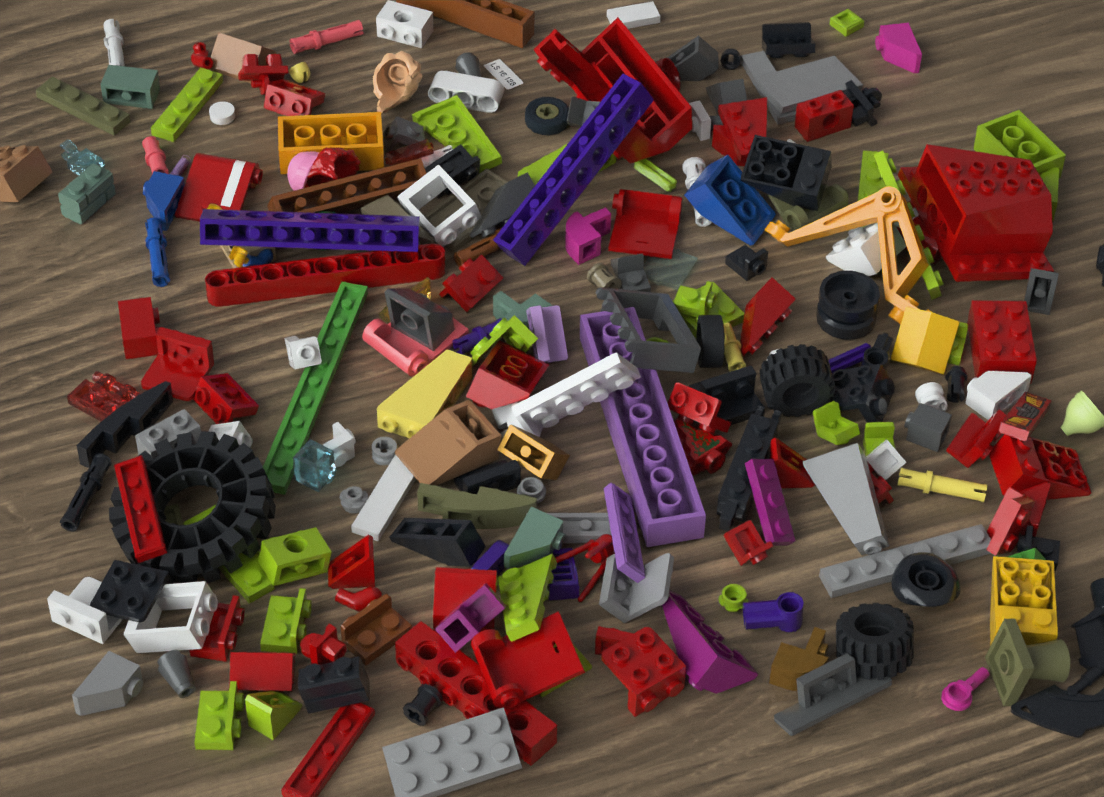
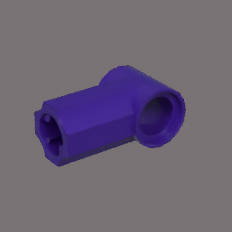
(782, 613)

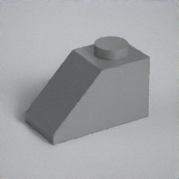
(108, 685)

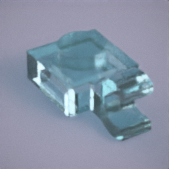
(77, 160)

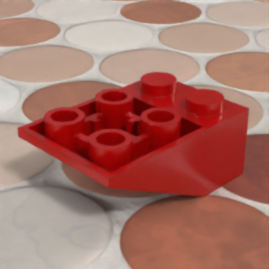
(1038, 461)

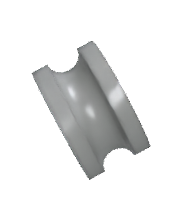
(380, 444)

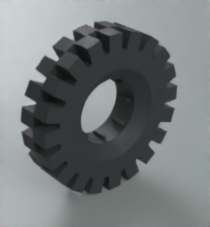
(228, 530)

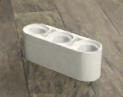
(474, 91)

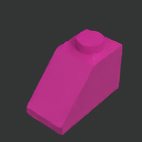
(899, 46)

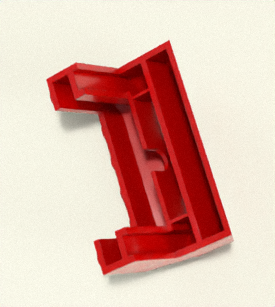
(597, 70)

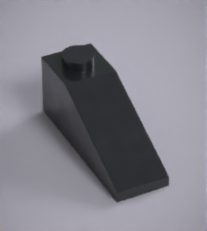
(443, 540)

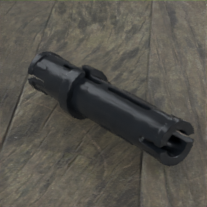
(90, 483)

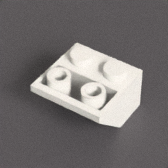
(862, 250)

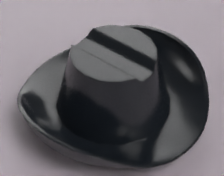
(925, 580)

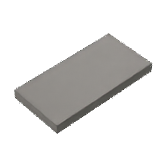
(804, 82)

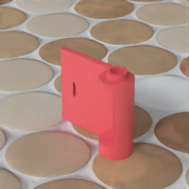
(403, 350)

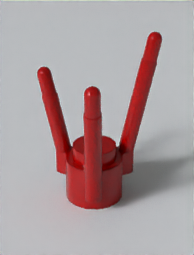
(598, 552)

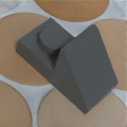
(580, 111)
(631, 272)

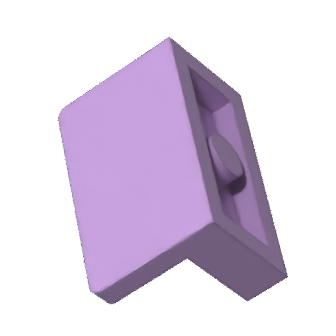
(548, 328)

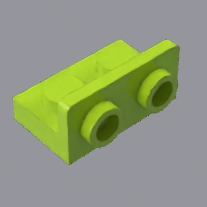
(285, 623)
(218, 719)

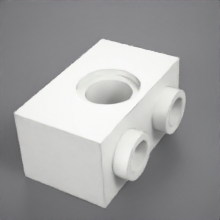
(404, 24)

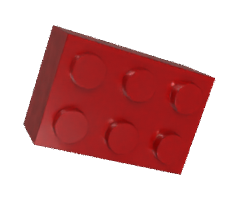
(1001, 337)

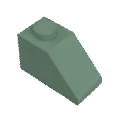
(534, 539)

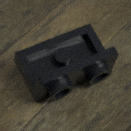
(787, 39)
(458, 166)

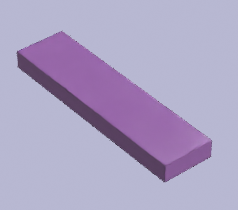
(624, 532)

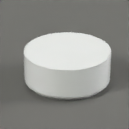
(222, 113)

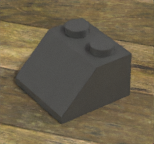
(418, 317)

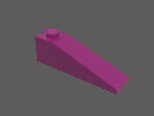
(701, 649)

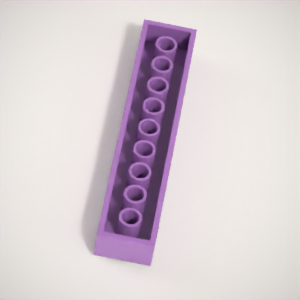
(646, 442)

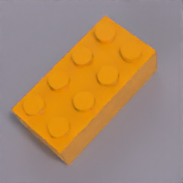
(347, 131)

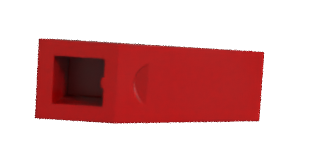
(761, 312)

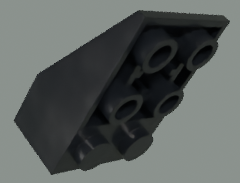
(788, 171)

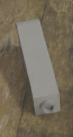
(850, 493)

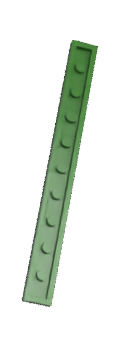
(314, 385)

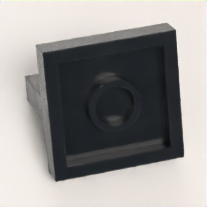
(735, 392)

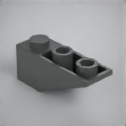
(503, 205)

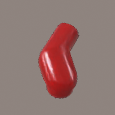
(200, 56)
(358, 600)

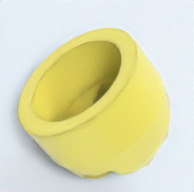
(300, 72)

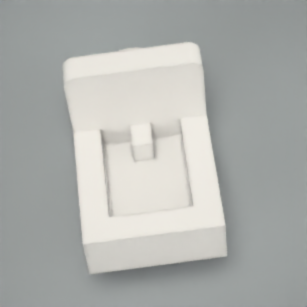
(341, 444)

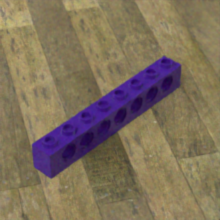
(573, 169)
(309, 230)

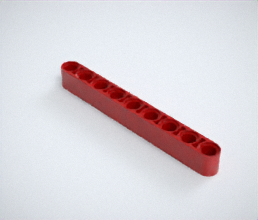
(323, 275)

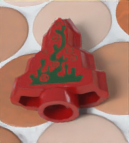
(702, 448)

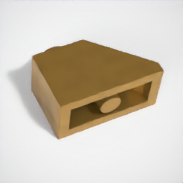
(533, 453)

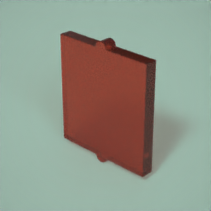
(409, 153)

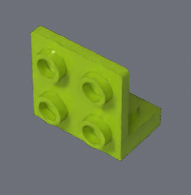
(512, 331)

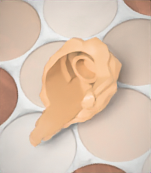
(396, 80)

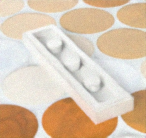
(384, 500)

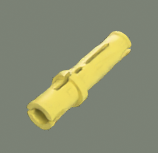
(941, 484)

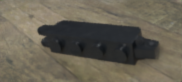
(736, 492)

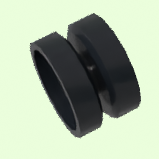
(847, 305)

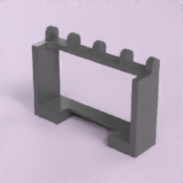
(662, 310)

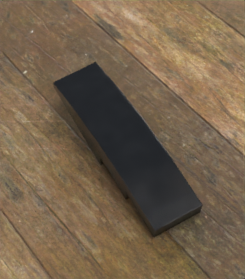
(124, 422)

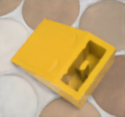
(1027, 593)

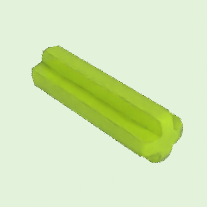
(656, 174)

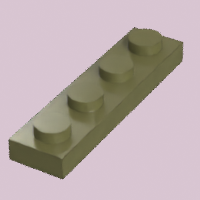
(83, 106)

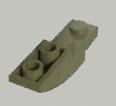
(486, 510)

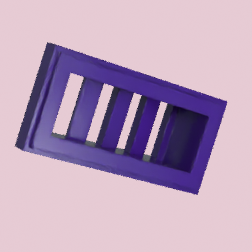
(564, 589)

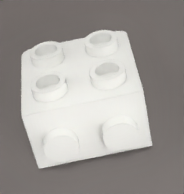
(77, 614)

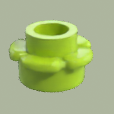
(729, 594)

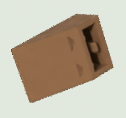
(21, 171)
(450, 445)

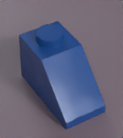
(163, 196)

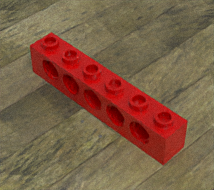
(460, 677)

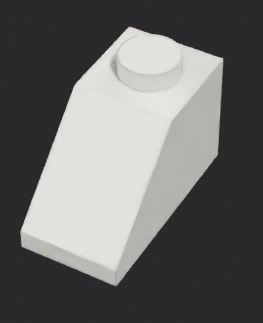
(996, 391)

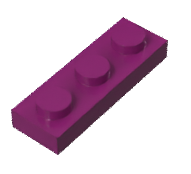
(770, 502)

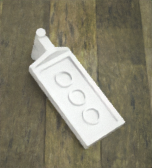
(568, 395)

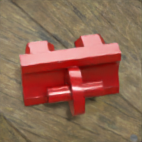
(262, 75)
(323, 647)

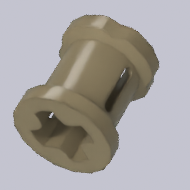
(602, 277)

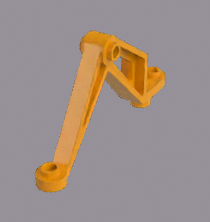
(882, 207)

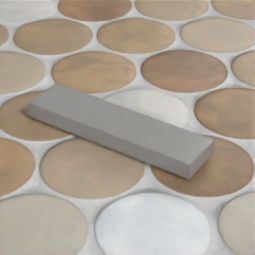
(757, 65)

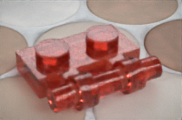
(96, 397)

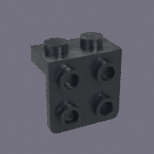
(864, 389)
(130, 590)

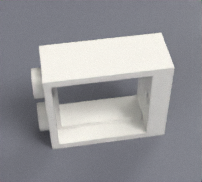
(428, 188)
(147, 638)

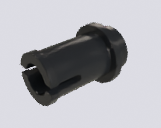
(956, 380)

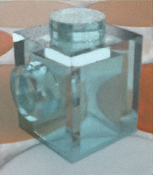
(314, 465)

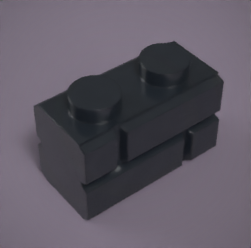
(334, 684)

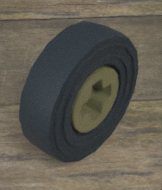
(546, 125)

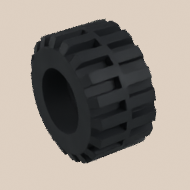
(797, 380)
(877, 639)

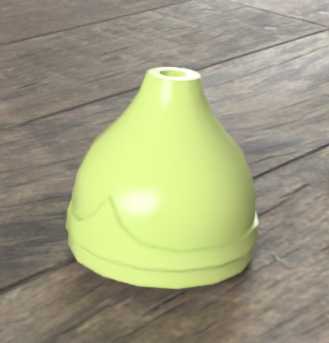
(1082, 416)

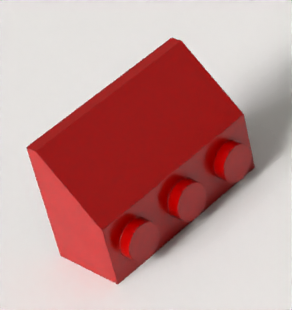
(505, 377)

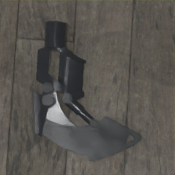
(1068, 709)

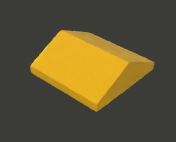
(925, 340)

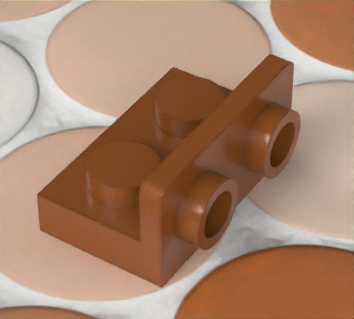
(373, 629)

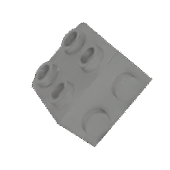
(631, 599)

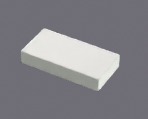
(635, 15)

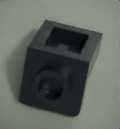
(747, 262)
(1047, 547)

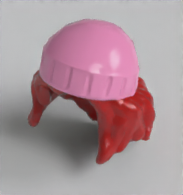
(321, 167)

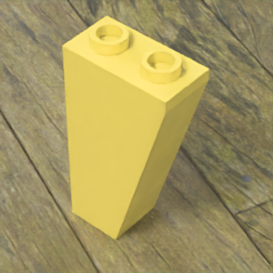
(425, 394)

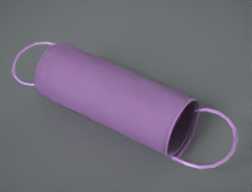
(180, 166)

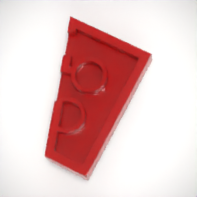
(743, 122)

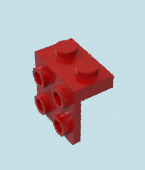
(179, 361)
(645, 669)

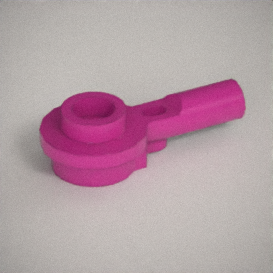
(958, 694)

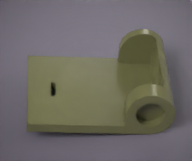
(795, 217)

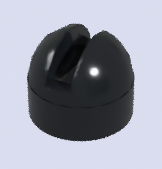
(725, 57)

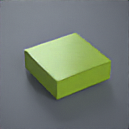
(846, 22)

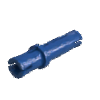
(156, 244)

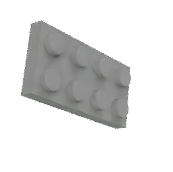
(453, 756)

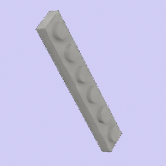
(879, 567)

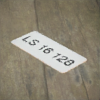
(503, 74)

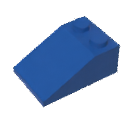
(730, 202)

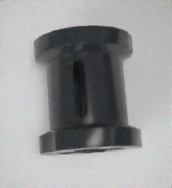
(423, 704)

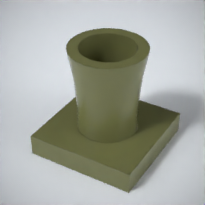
(1015, 662)

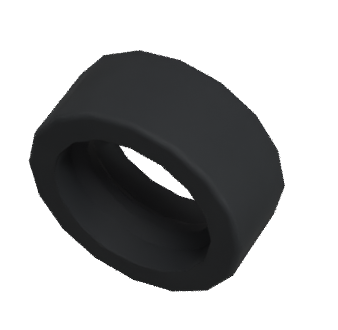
(711, 340)

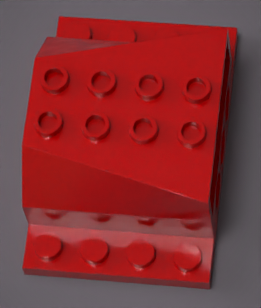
(983, 212)

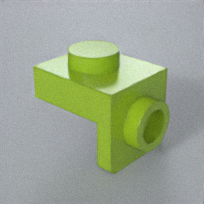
(832, 426)

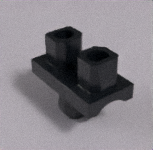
(863, 102)

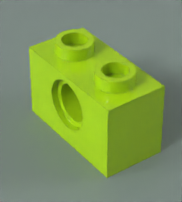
(294, 556)

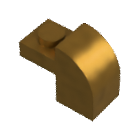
(794, 661)

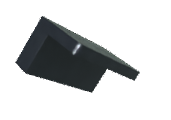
(499, 475)

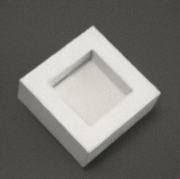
(885, 460)

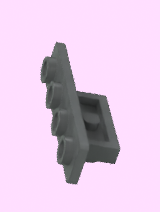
(826, 693)

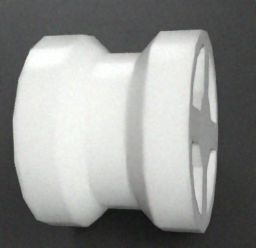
(931, 395)

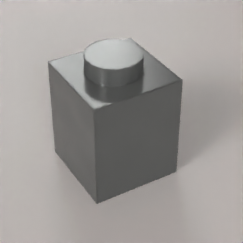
(927, 427)

